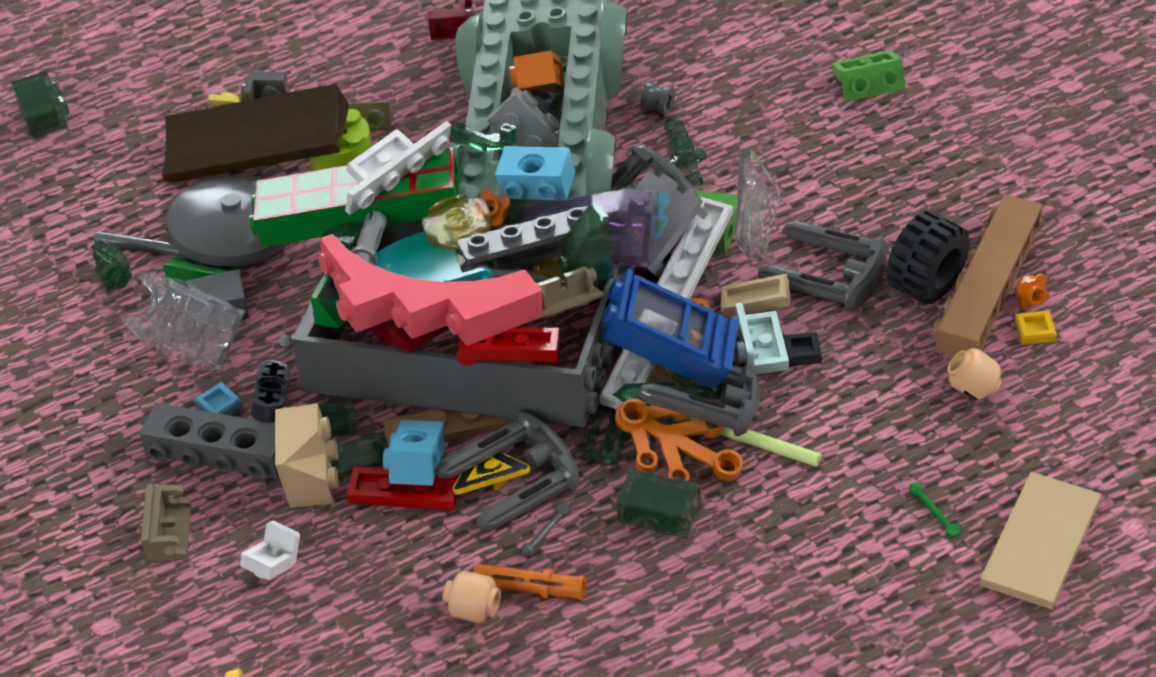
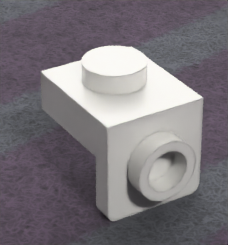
(274, 554)

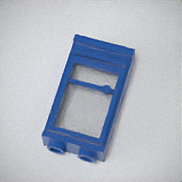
(669, 330)

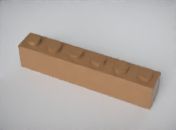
(988, 275)

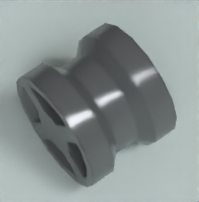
(657, 99)

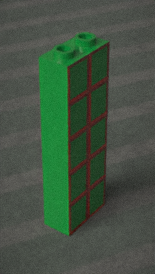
(315, 201)

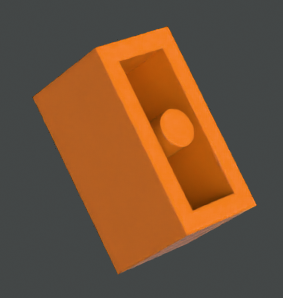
(538, 72)

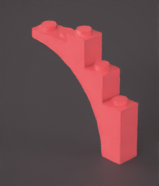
(422, 306)

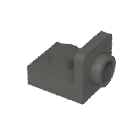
(264, 84)

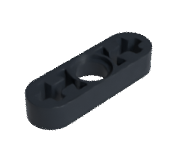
(270, 390)

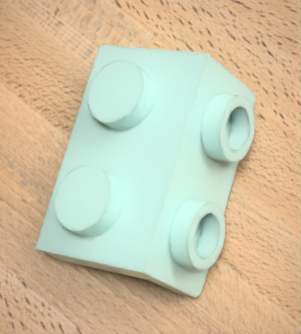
(760, 341)

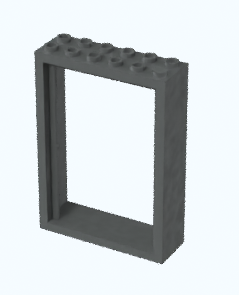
(440, 381)

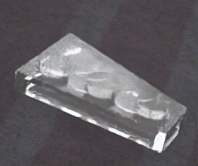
(756, 205)

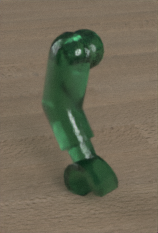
(485, 142)

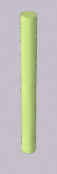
(771, 444)

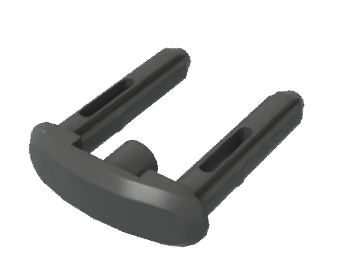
(646, 157)
(864, 275)
(736, 407)
(545, 448)

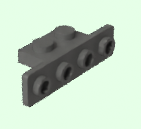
(521, 242)

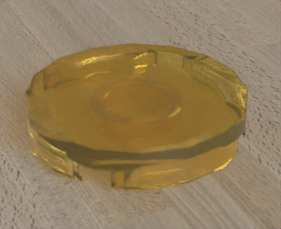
(455, 220)

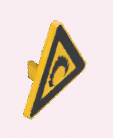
(492, 471)

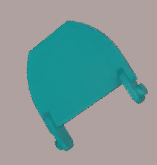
(421, 260)

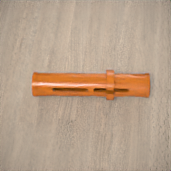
(571, 585)

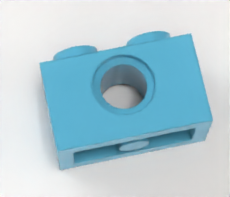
(535, 173)
(414, 452)

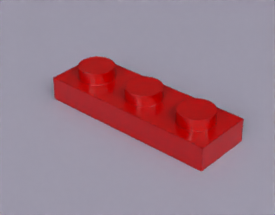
(372, 487)

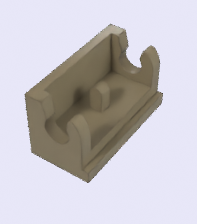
(165, 523)

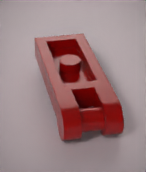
(513, 345)

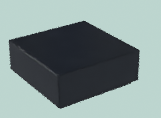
(803, 348)

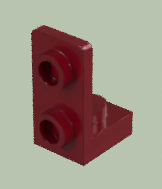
(445, 23)

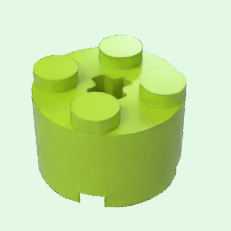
(354, 142)

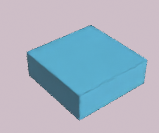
(218, 400)

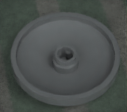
(213, 222)

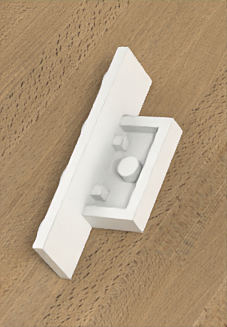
(389, 161)

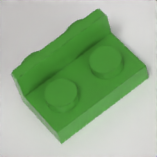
(870, 75)

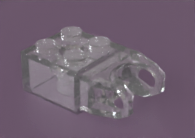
(186, 322)

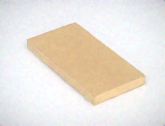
(1040, 540)

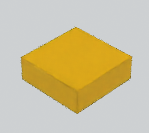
(1035, 327)

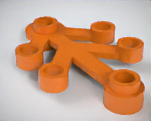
(673, 438)

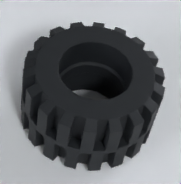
(927, 257)

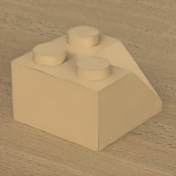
(305, 455)

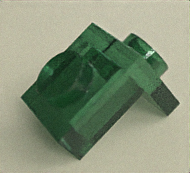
(113, 266)

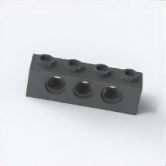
(210, 440)

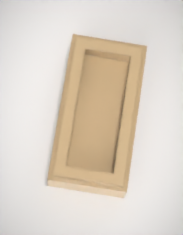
(756, 295)

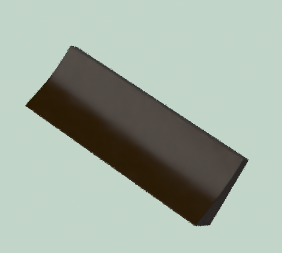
(254, 133)

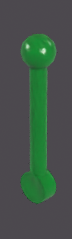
(952, 530)

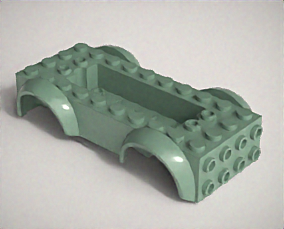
(590, 45)

